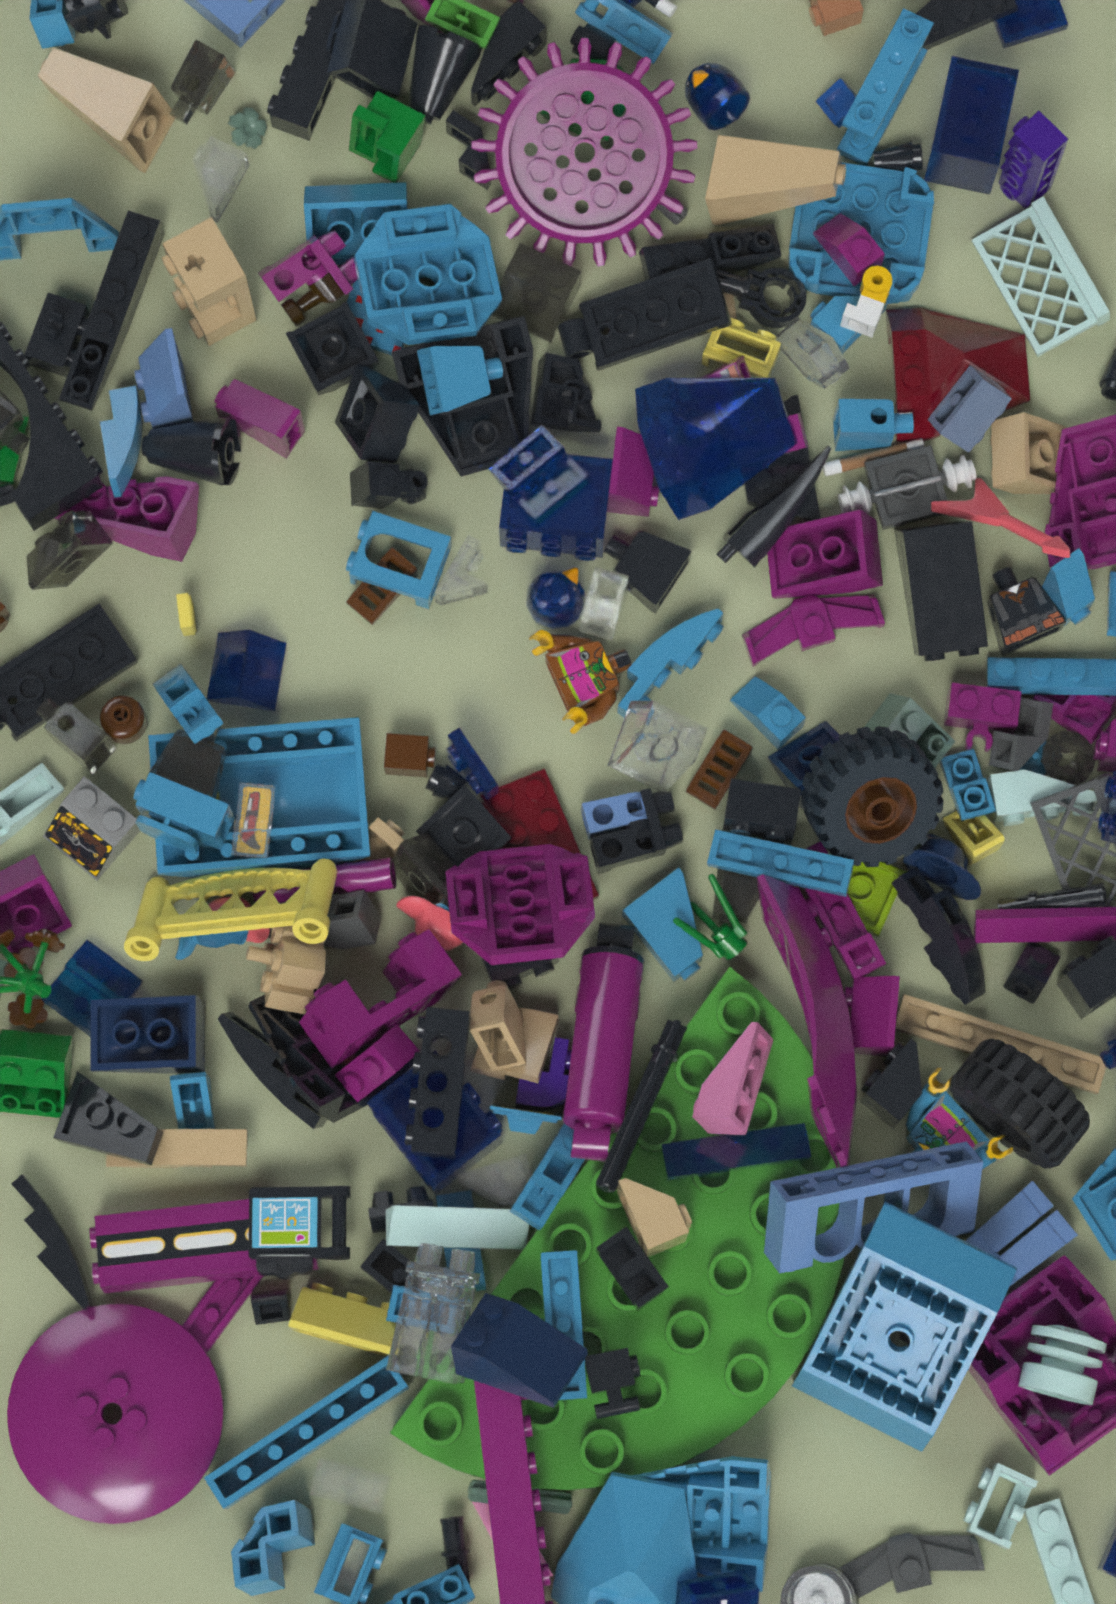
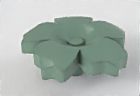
(247, 128)

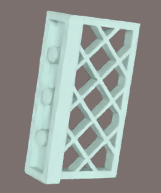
(1068, 264)

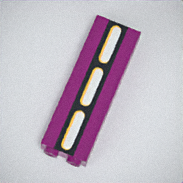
(172, 1246)

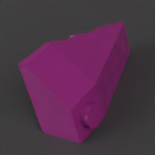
(148, 515)

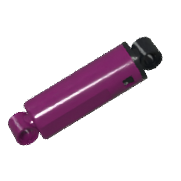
(603, 1040)

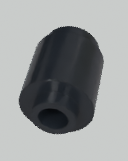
(598, 39)

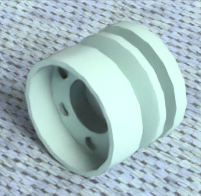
(1062, 1364)

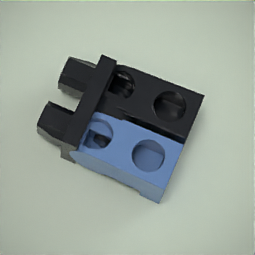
(628, 828)

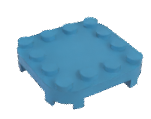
(892, 209)

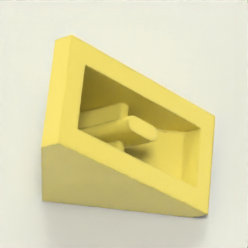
(975, 836)

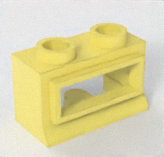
(762, 340)

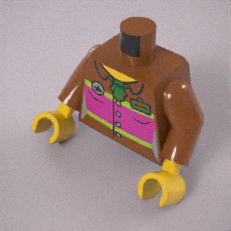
(582, 675)

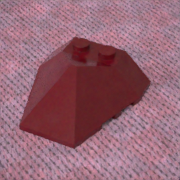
(936, 350)

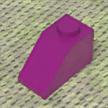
(849, 247)

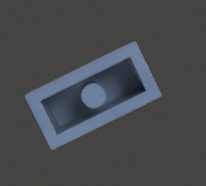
(969, 409)

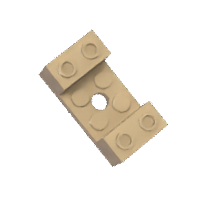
(214, 287)

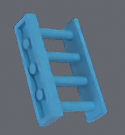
(884, 87)

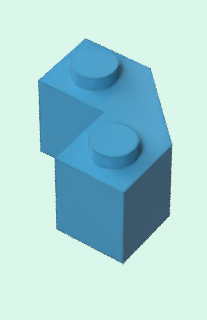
(259, 1555)

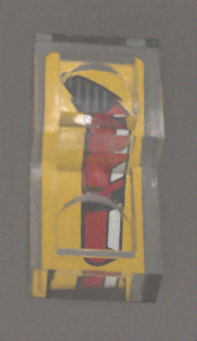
(253, 820)

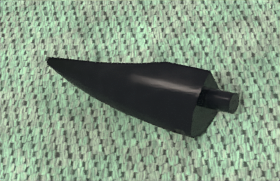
(767, 522)

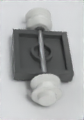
(906, 486)

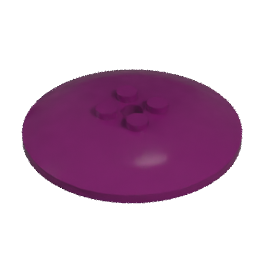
(167, 1422)

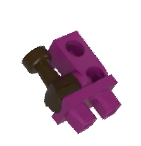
(311, 265)

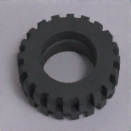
(1020, 1100)

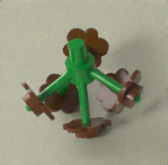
(25, 976)

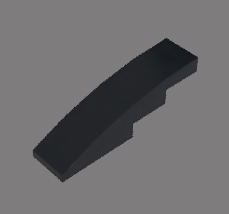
(262, 1061)
(59, 1253)

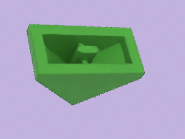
(463, 20)

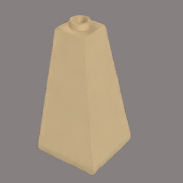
(113, 104)
(767, 177)

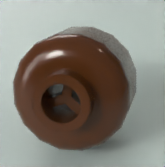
(131, 727)

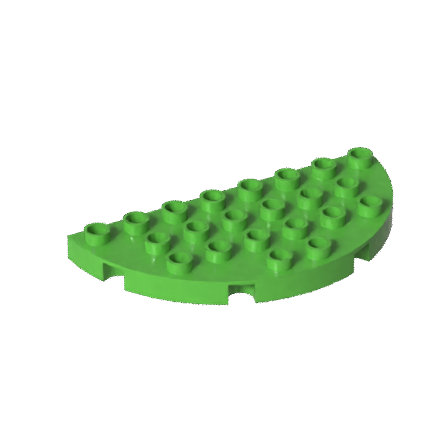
(724, 1325)

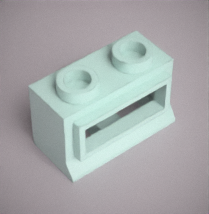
(1013, 1510)

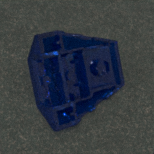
(710, 436)

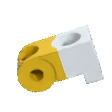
(874, 294)

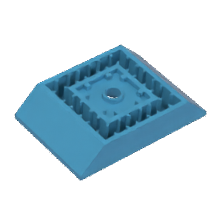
(913, 1283)

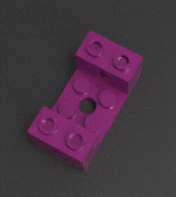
(343, 1025)

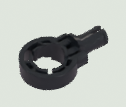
(751, 297)

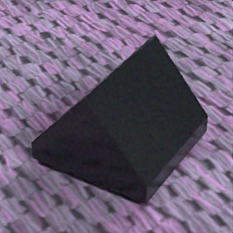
(271, 1306)

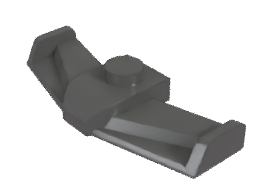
(909, 1559)

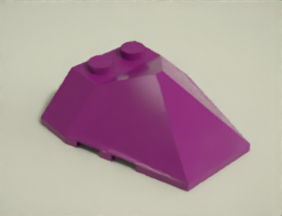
(1086, 492)

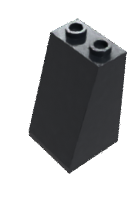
(942, 589)

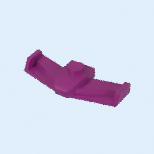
(811, 623)

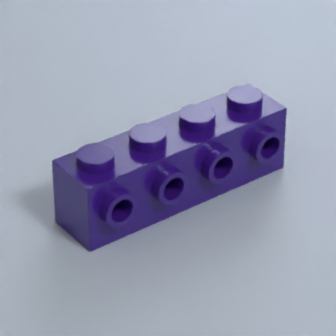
(1032, 159)

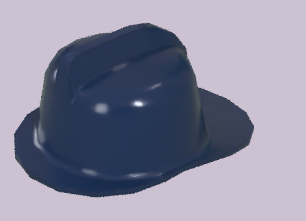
(945, 866)

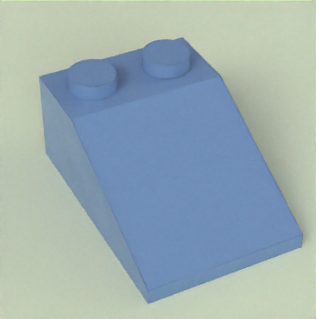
(164, 383)

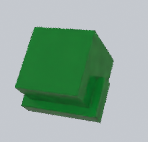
(386, 135)

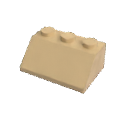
(653, 1217)

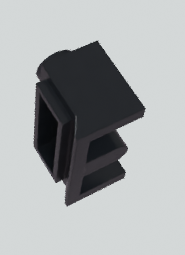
(631, 1268)

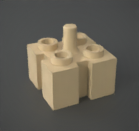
(291, 970)

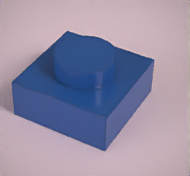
(837, 101)

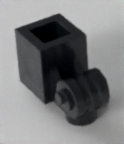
(383, 483)

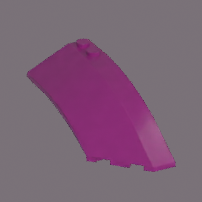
(825, 1010)

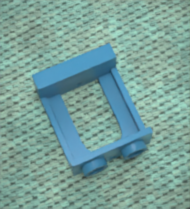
(366, 571)

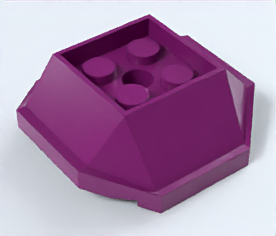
(520, 902)

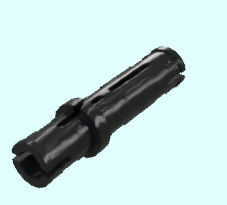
(1066, 898)

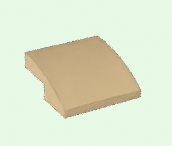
(538, 1036)

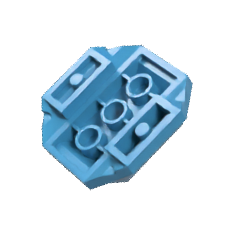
(434, 246)

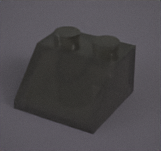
(538, 290)
(66, 551)

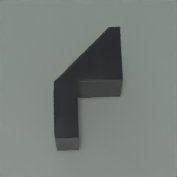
(465, 132)

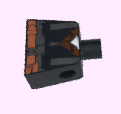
(1021, 612)

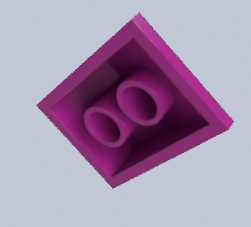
(826, 557)

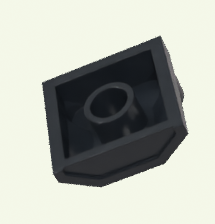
(332, 349)

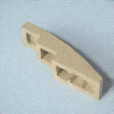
(194, 1149)

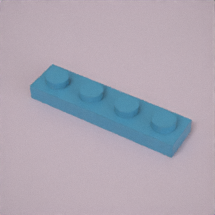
(1053, 675)
(780, 861)
(563, 1307)

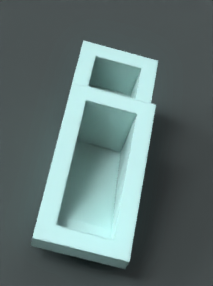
(26, 799)

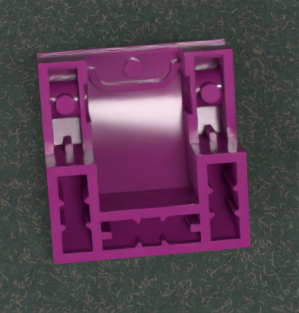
(1048, 1426)

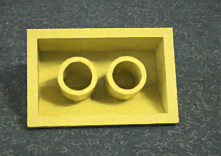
(343, 1320)

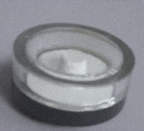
(819, 1586)

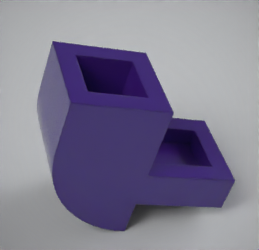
(552, 1086)

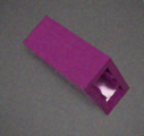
(261, 416)

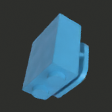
(181, 814)

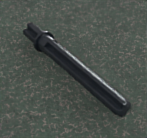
(641, 1105)

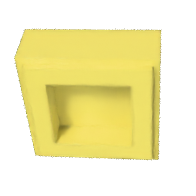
(186, 614)

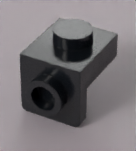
(1031, 972)

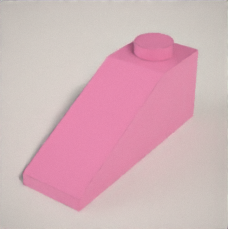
(733, 1086)

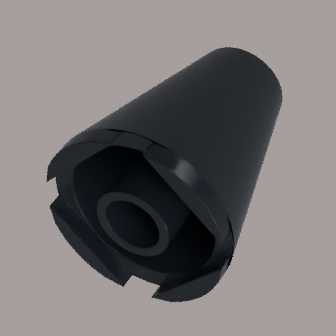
(439, 70)
(197, 449)

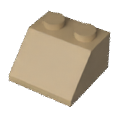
(1025, 454)

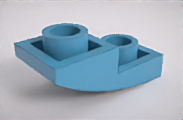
(967, 785)

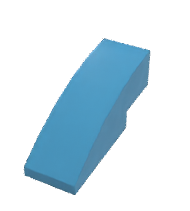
(122, 437)

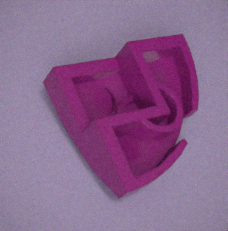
(1081, 712)

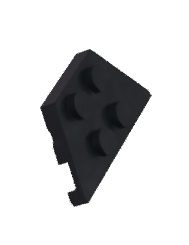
(781, 473)

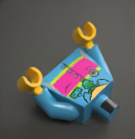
(940, 1121)

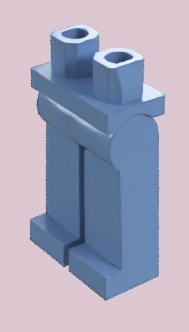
(1014, 1219)

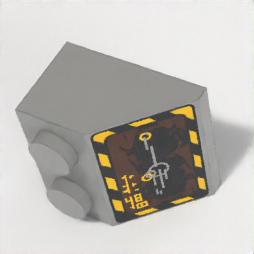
(91, 828)

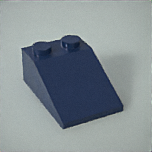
(148, 1035)
(516, 1351)

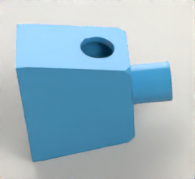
(456, 375)
(868, 424)

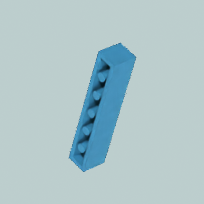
(305, 1433)

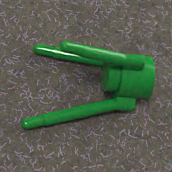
(727, 940)

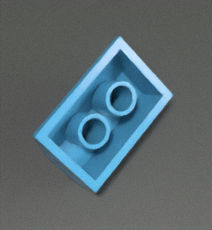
(350, 211)

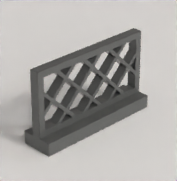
(1098, 785)

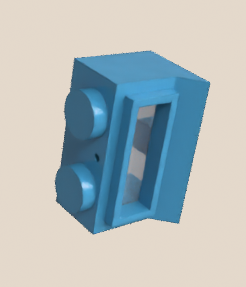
(350, 1566)

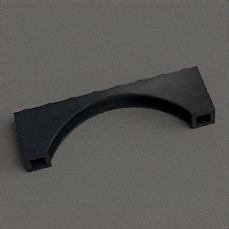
(56, 468)

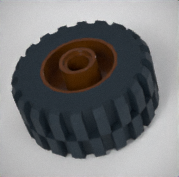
(872, 796)

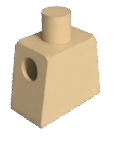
(494, 1011)

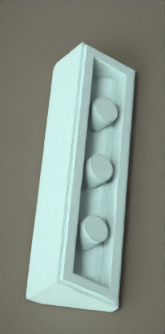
(455, 1227)

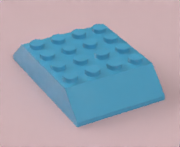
(317, 796)

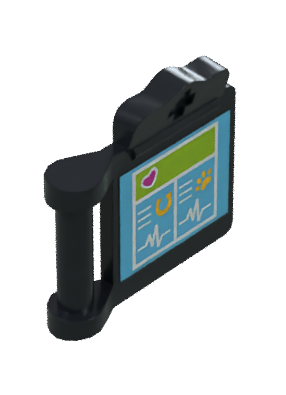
(288, 1228)

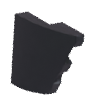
(562, 396)

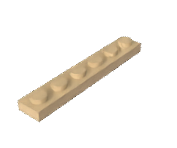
(966, 1032)

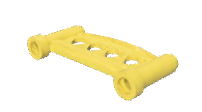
(304, 910)

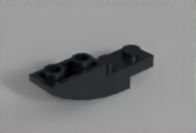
(729, 249)
(953, 943)

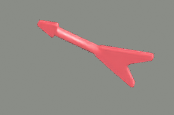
(989, 510)

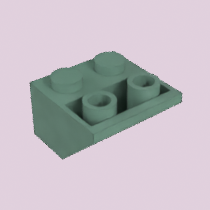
(908, 717)

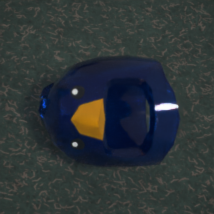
(716, 95)
(556, 598)

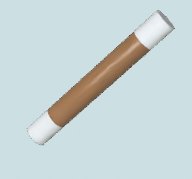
(857, 461)

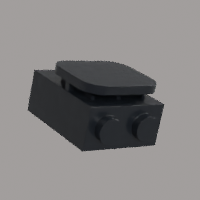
(370, 46)

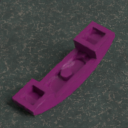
(846, 929)

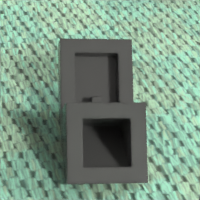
(1015, 748)

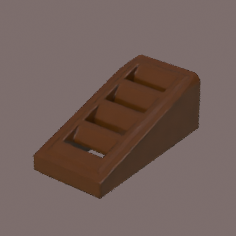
(361, 608)
(716, 751)

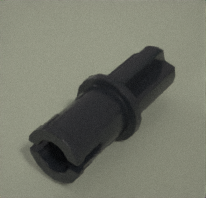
(454, 1544)

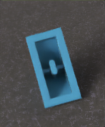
(193, 1100)

